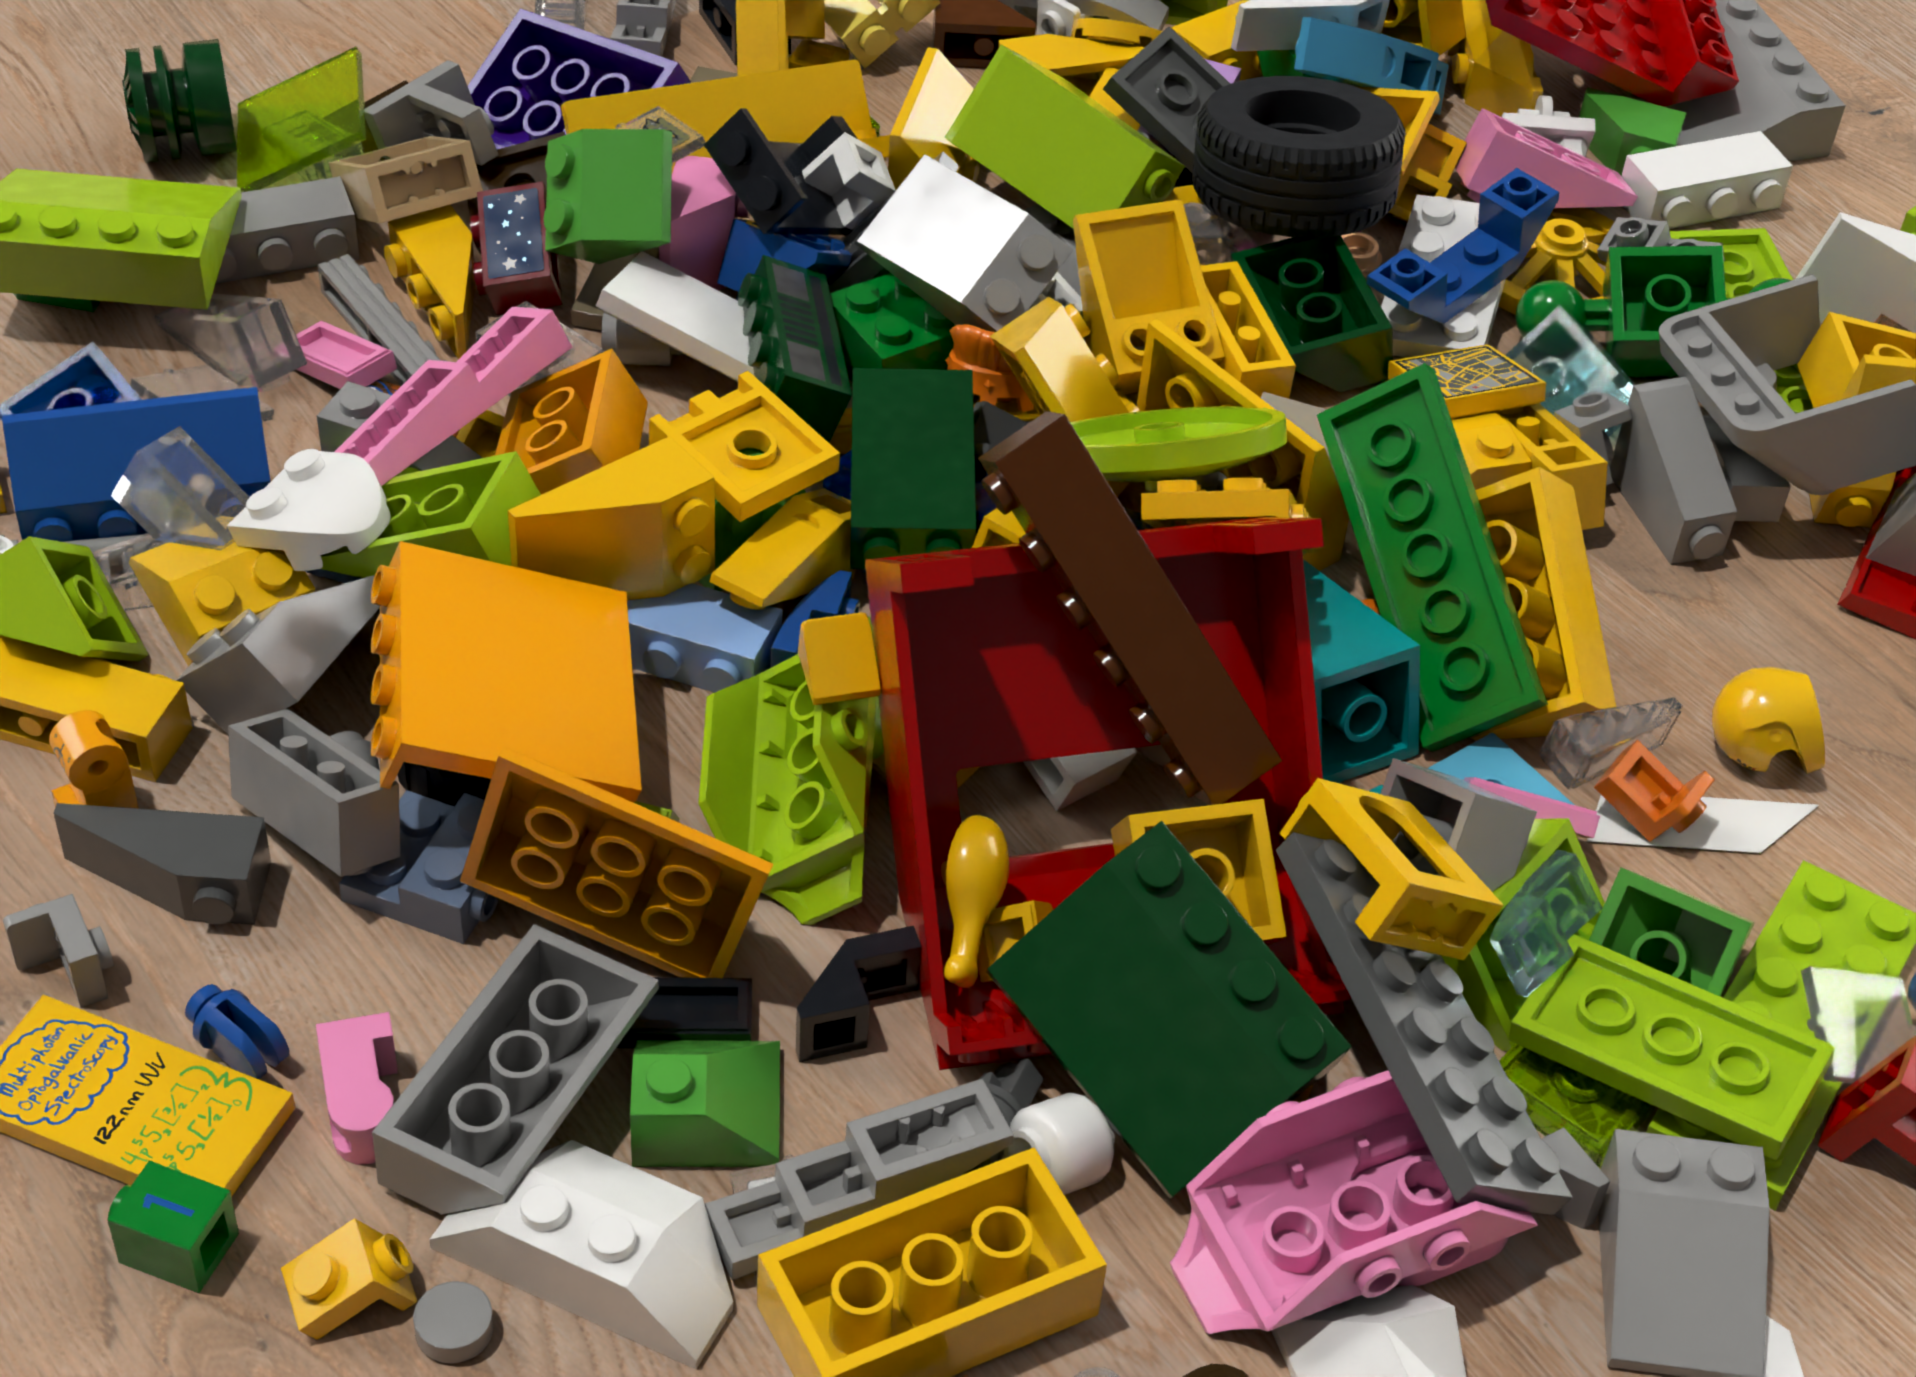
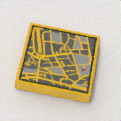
(1477, 380)

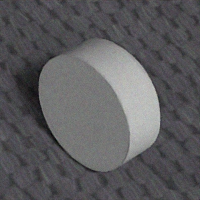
(453, 1322)

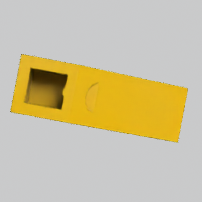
(436, 263)
(790, 552)

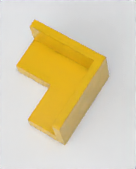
(765, 30)

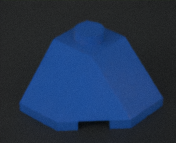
(749, 244)

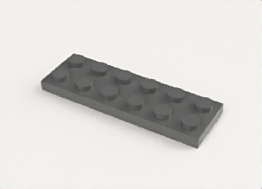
(1429, 1042)

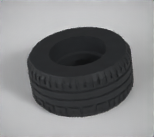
(1298, 156)

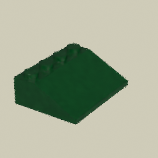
(1167, 1008)

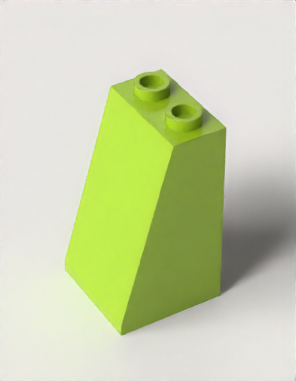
(1058, 142)

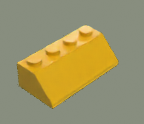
(1551, 586)

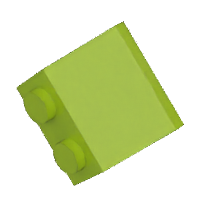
(63, 601)

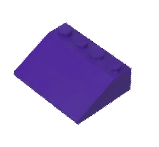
(550, 62)

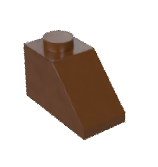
(971, 30)

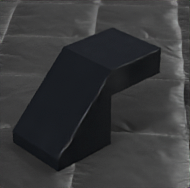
(837, 1007)

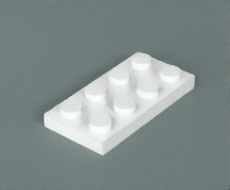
(1430, 231)

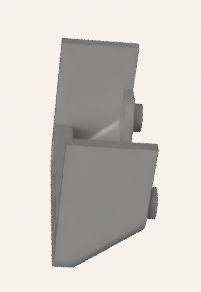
(1731, 361)

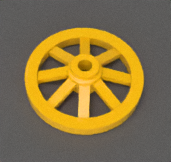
(1561, 253)

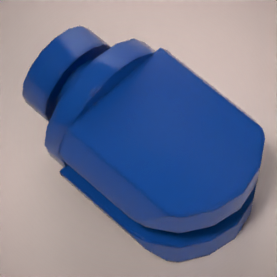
(235, 1030)

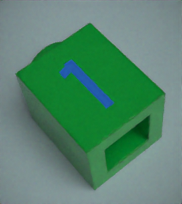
(172, 1226)

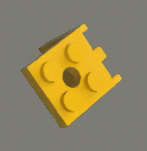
(750, 419)

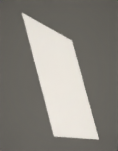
(1723, 826)

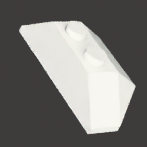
(603, 1248)

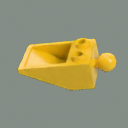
(1138, 269)

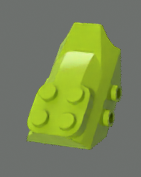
(792, 785)

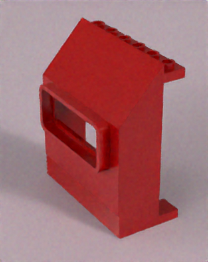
(995, 674)

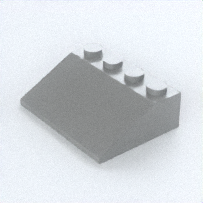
(1774, 91)

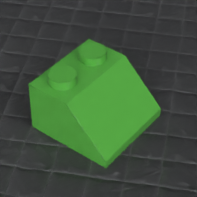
(608, 193)

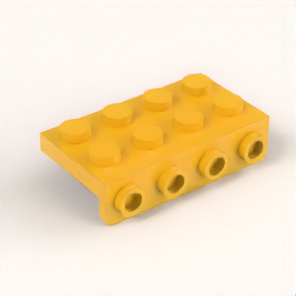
(1242, 498)

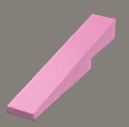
(451, 394)

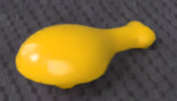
(974, 885)

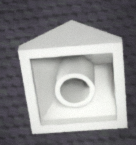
(1378, 1336)

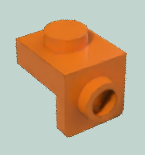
(1651, 794)

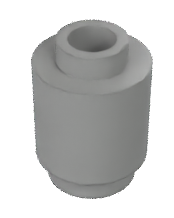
(633, 345)

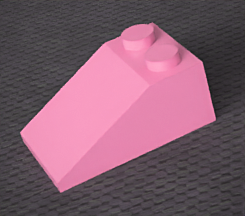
(1500, 146)

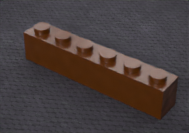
(1128, 608)

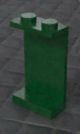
(911, 463)

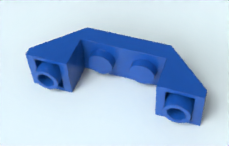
(1508, 224)

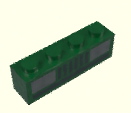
(796, 341)

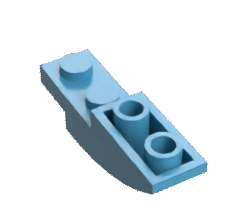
(1367, 59)

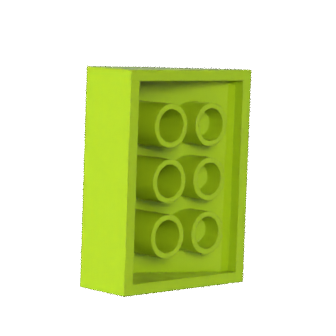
(113, 237)

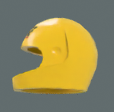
(1769, 713)

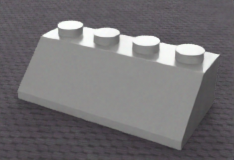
(508, 1074)

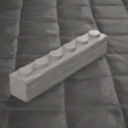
(373, 315)

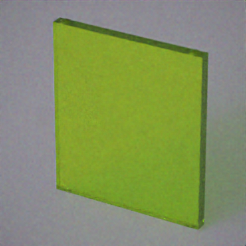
(300, 121)

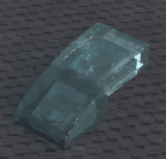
(1541, 919)

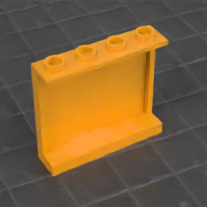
(500, 660)

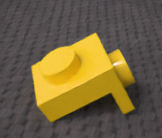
(347, 1276)

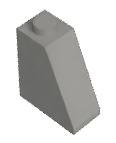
(1673, 472)

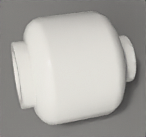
(1069, 1138)

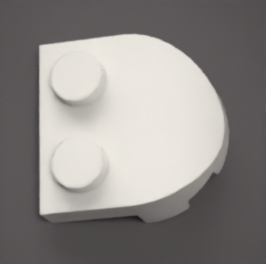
(315, 509)

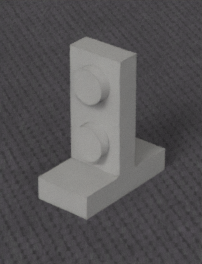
(433, 106)

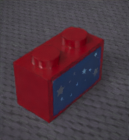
(513, 249)

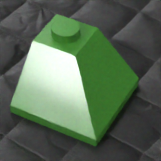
(1671, 931)
(705, 1103)

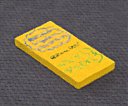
(131, 1099)

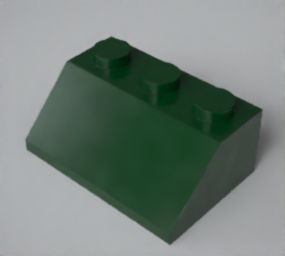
(1321, 309)

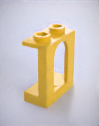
(1410, 906)

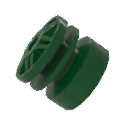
(180, 100)

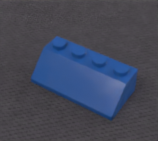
(74, 457)

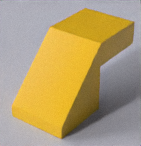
(1428, 170)

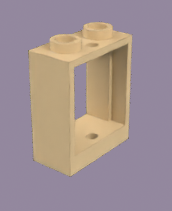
(412, 180)

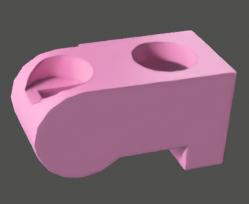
(351, 1061)

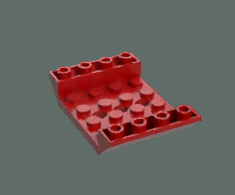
(1643, 46)

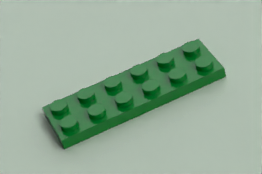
(1431, 555)

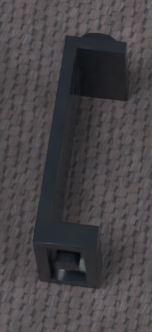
(771, 178)

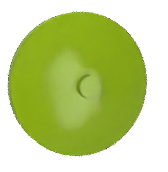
(1179, 441)

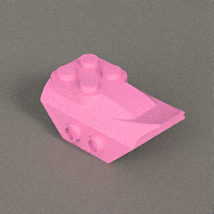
(1327, 1209)

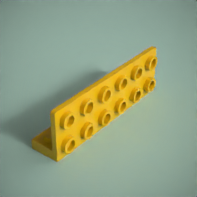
(782, 102)

